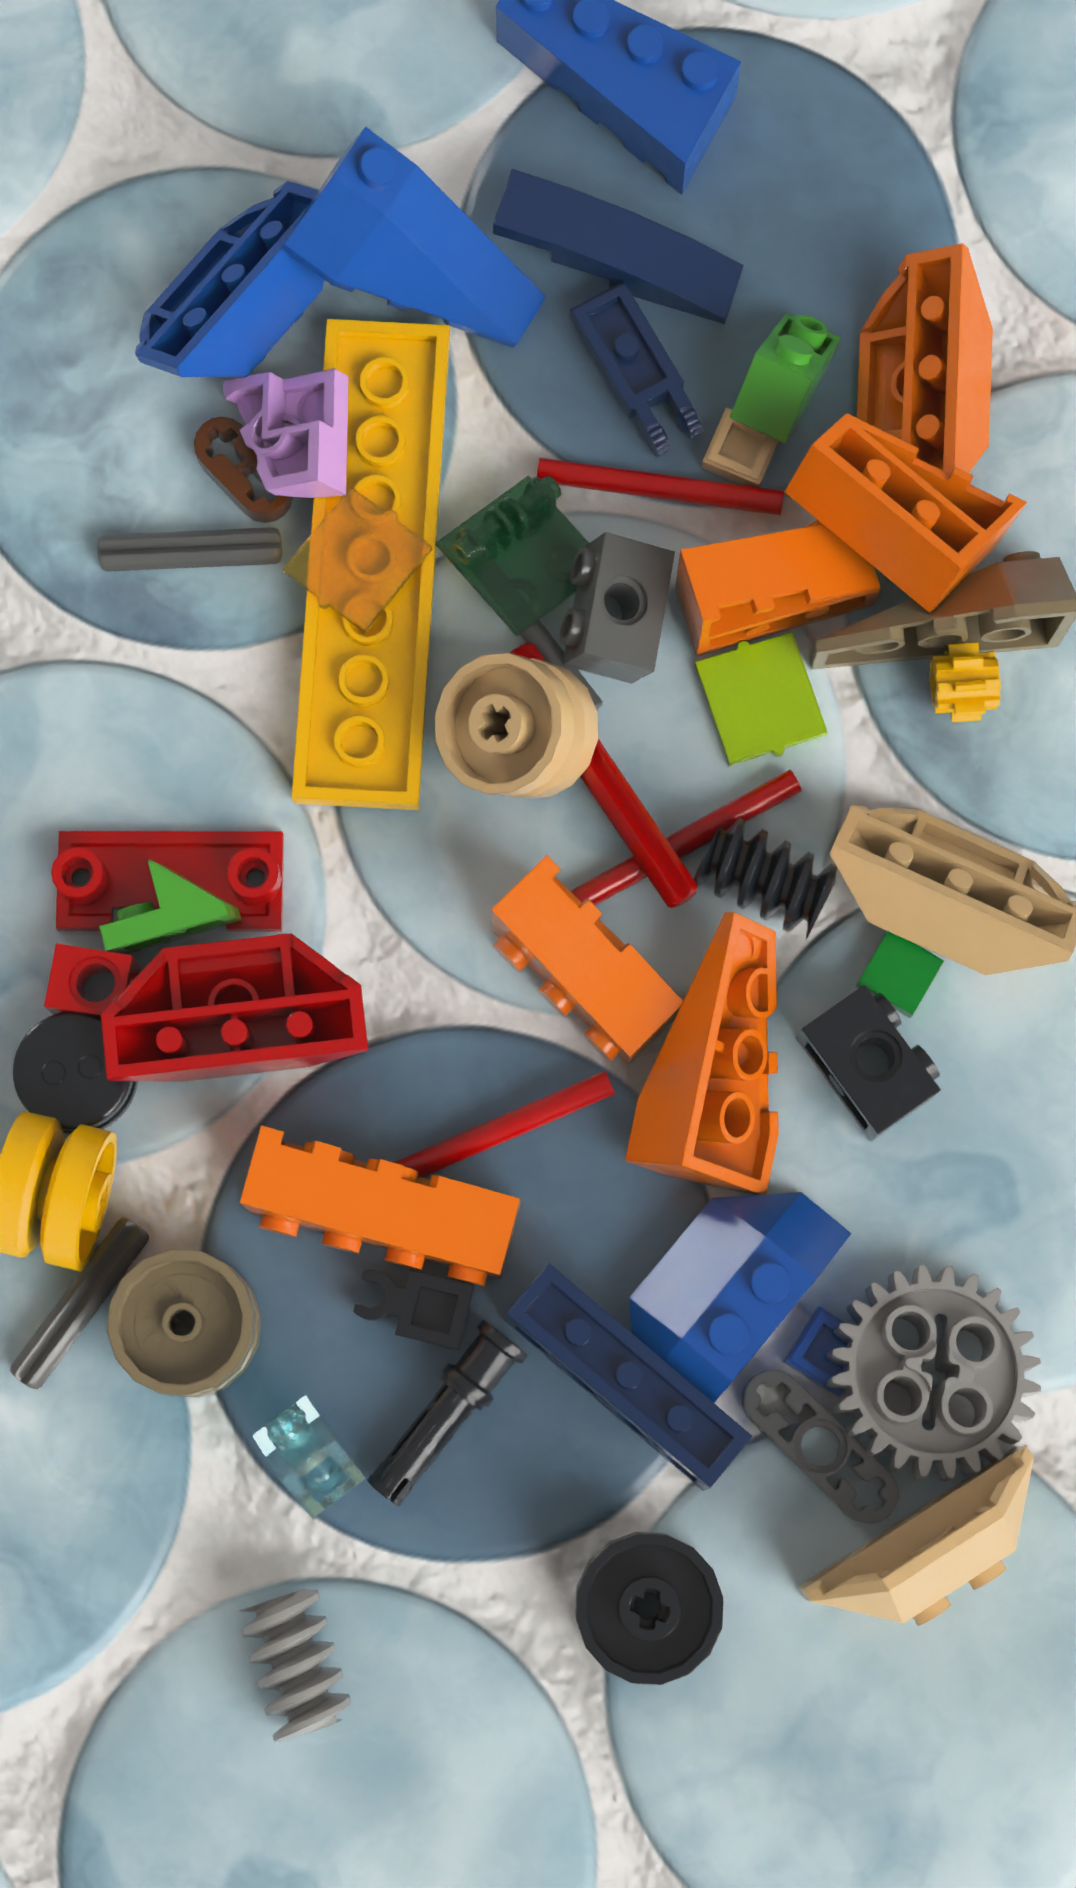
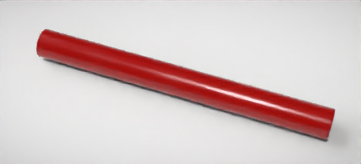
(662, 486)
(693, 836)
(510, 1125)

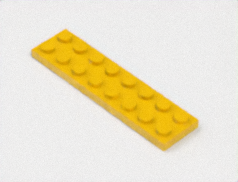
(369, 689)

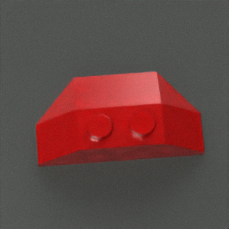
(232, 1012)

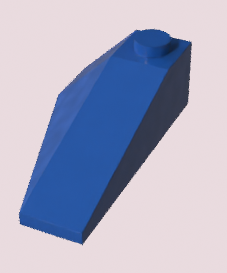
(403, 239)

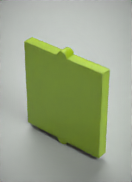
(760, 698)

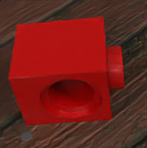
(73, 968)

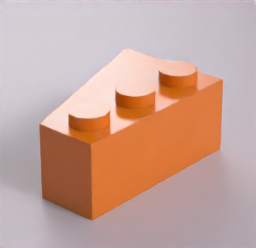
(770, 585)

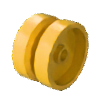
(54, 1189)

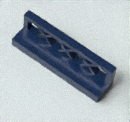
(627, 1378)

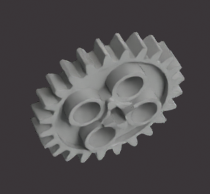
(990, 1385)

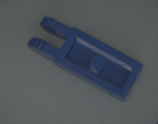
(634, 363)

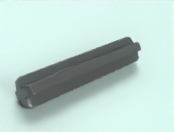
(189, 549)
(79, 1303)

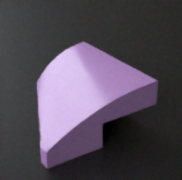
(295, 430)

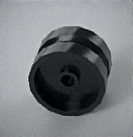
(655, 1647)

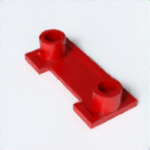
(208, 858)

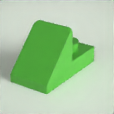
(182, 913)

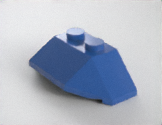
(233, 295)
(732, 1283)

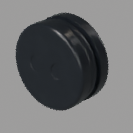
(63, 1073)

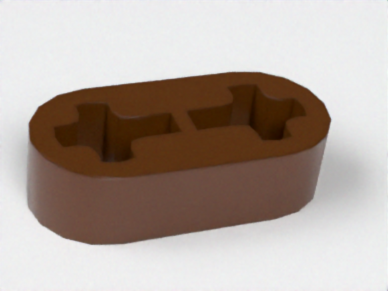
(233, 478)

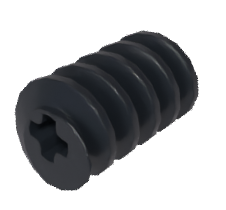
(766, 876)

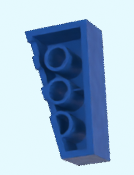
(628, 73)

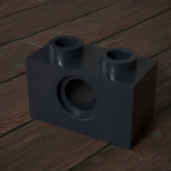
(871, 1100)

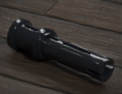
(465, 1388)

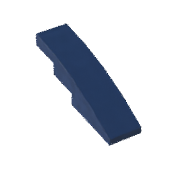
(618, 246)

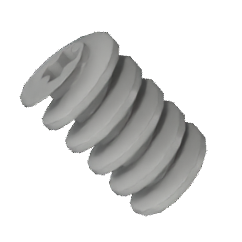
(296, 1664)

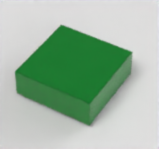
(900, 973)

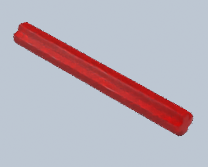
(632, 820)

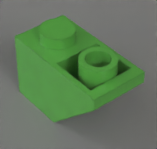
(785, 376)

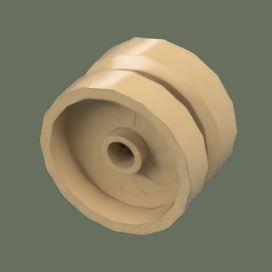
(516, 726)

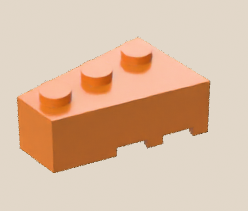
(899, 511)
(582, 964)

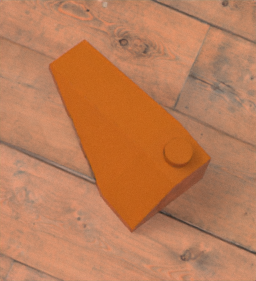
(708, 1090)

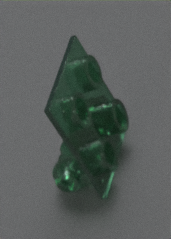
(518, 552)

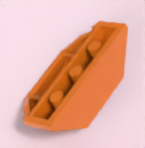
(930, 359)

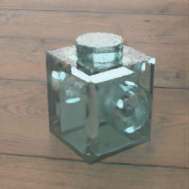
(309, 1457)

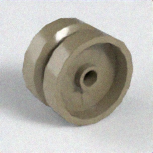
(146, 1311)

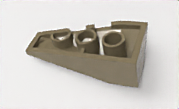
(1002, 607)

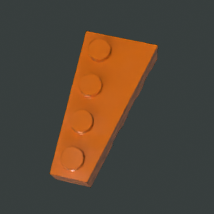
(379, 1207)

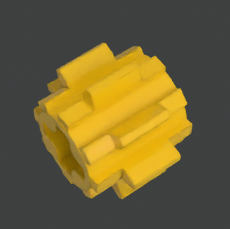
(964, 682)

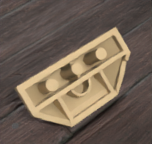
(953, 891)
(933, 1549)

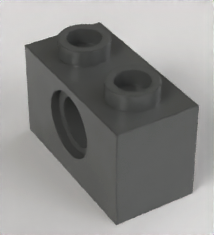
(640, 582)

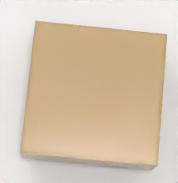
(739, 452)

